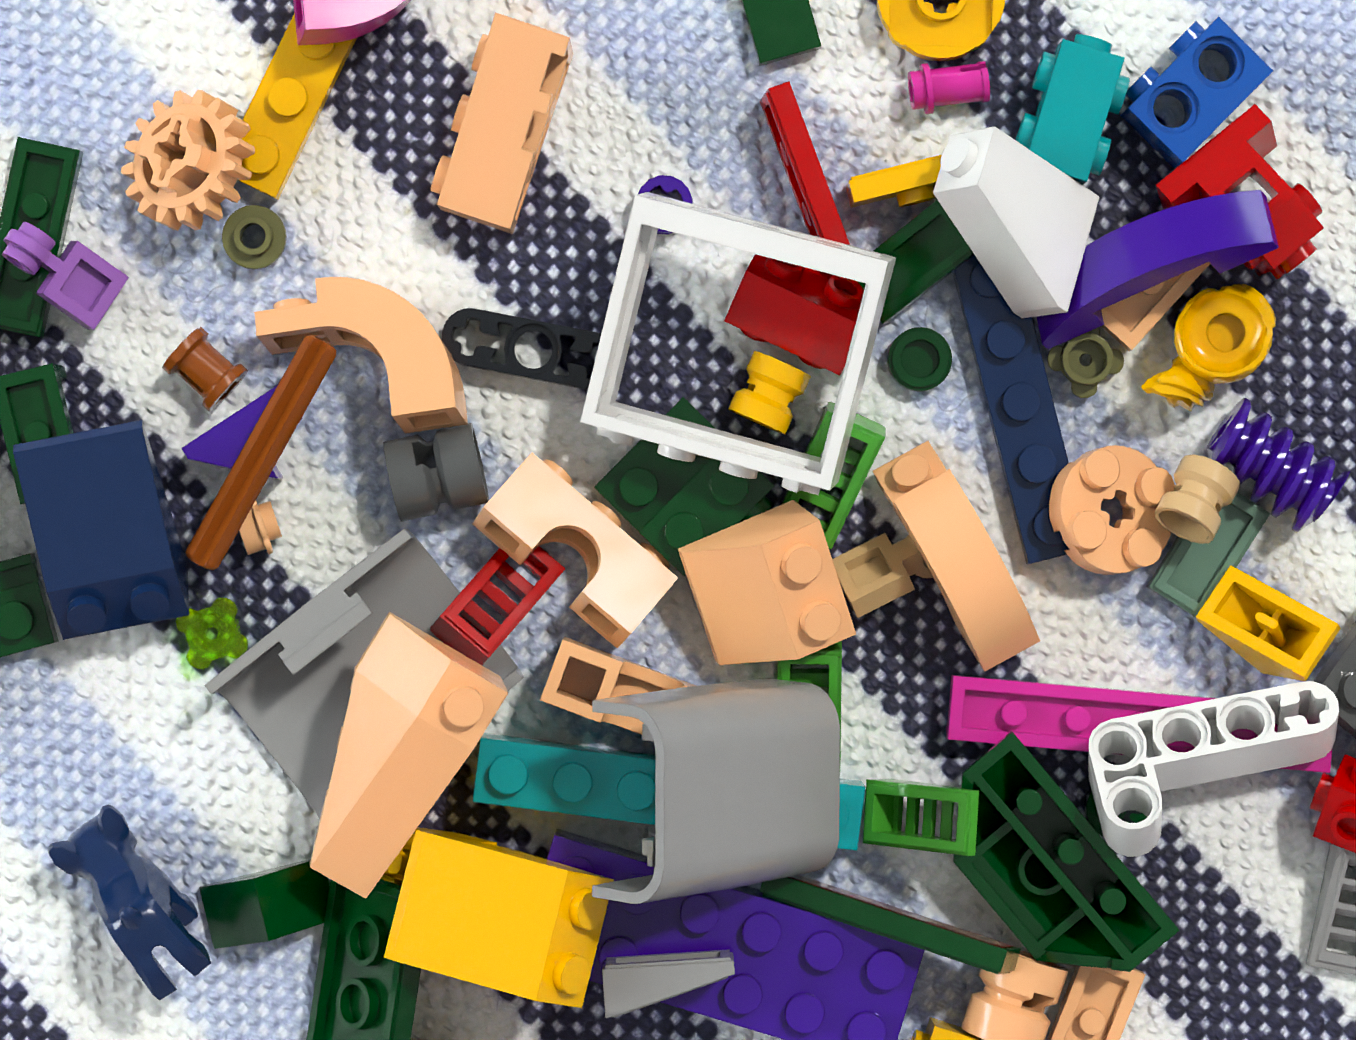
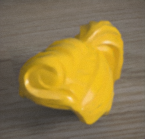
(1217, 341)

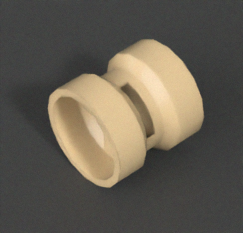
(1198, 496)

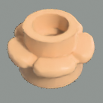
(260, 528)

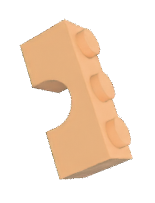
(543, 507)
(592, 674)

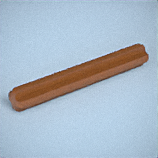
(261, 452)

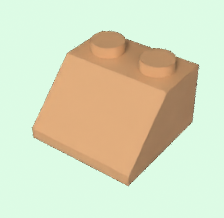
(767, 588)

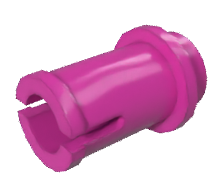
(948, 86)

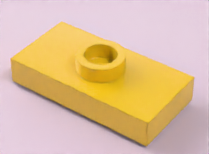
(908, 182)

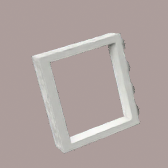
(685, 439)

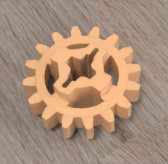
(188, 160)

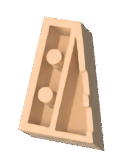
(503, 122)

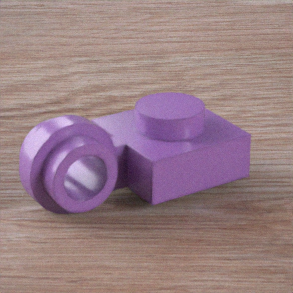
(77, 281)

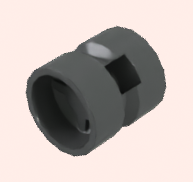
(435, 472)

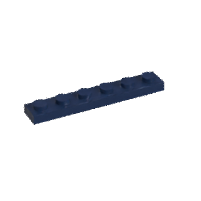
(1017, 407)

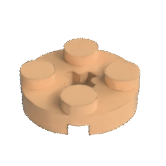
(1085, 528)

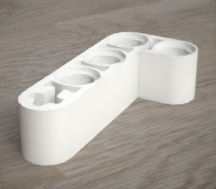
(1215, 755)

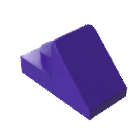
(226, 440)

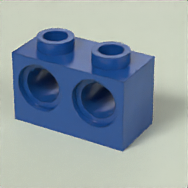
(1203, 100)

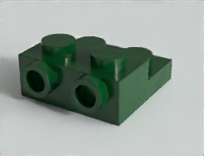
(677, 499)

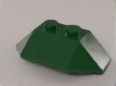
(1053, 870)

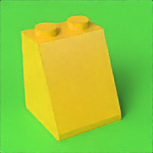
(498, 919)

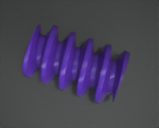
(1275, 467)

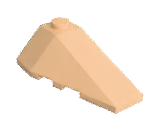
(403, 739)

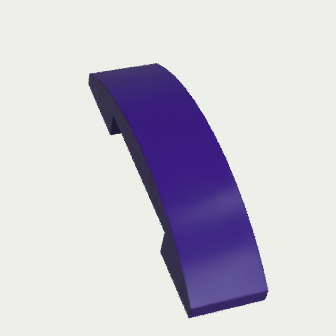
(1159, 247)

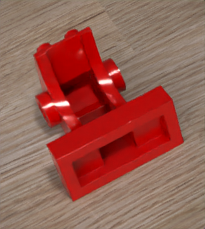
(1228, 162)

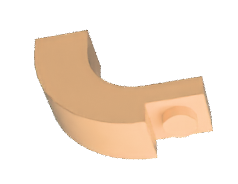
(355, 312)
(958, 555)

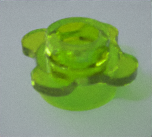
(229, 639)

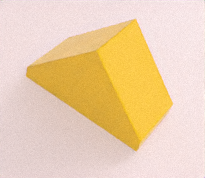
(1266, 626)

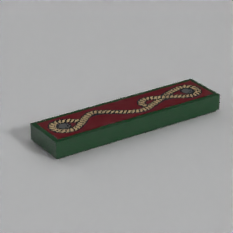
(893, 923)

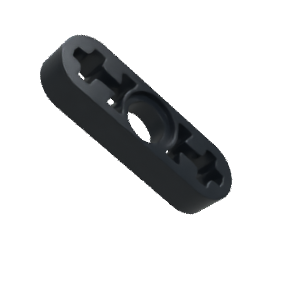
(490, 324)

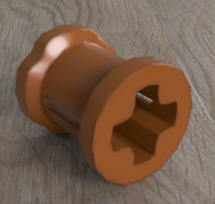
(205, 369)

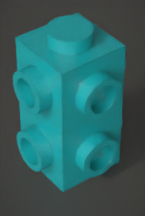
(1077, 93)

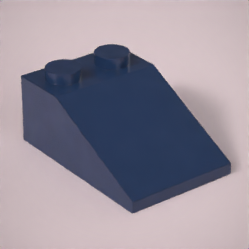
(103, 530)

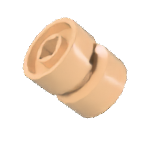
(1015, 1001)

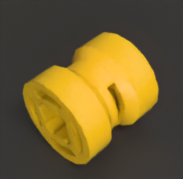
(769, 392)

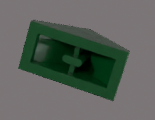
(265, 904)

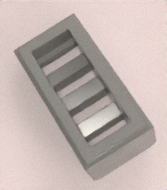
(1327, 907)
(649, 979)

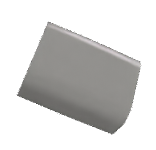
(300, 675)
(738, 785)

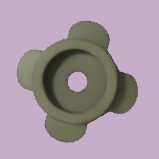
(1085, 378)

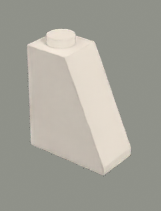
(1017, 218)

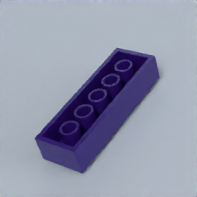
(792, 967)

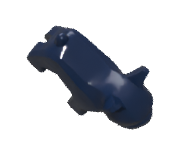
(132, 898)

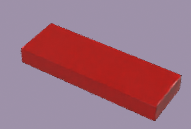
(802, 164)

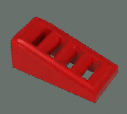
(462, 637)

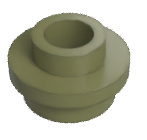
(272, 246)

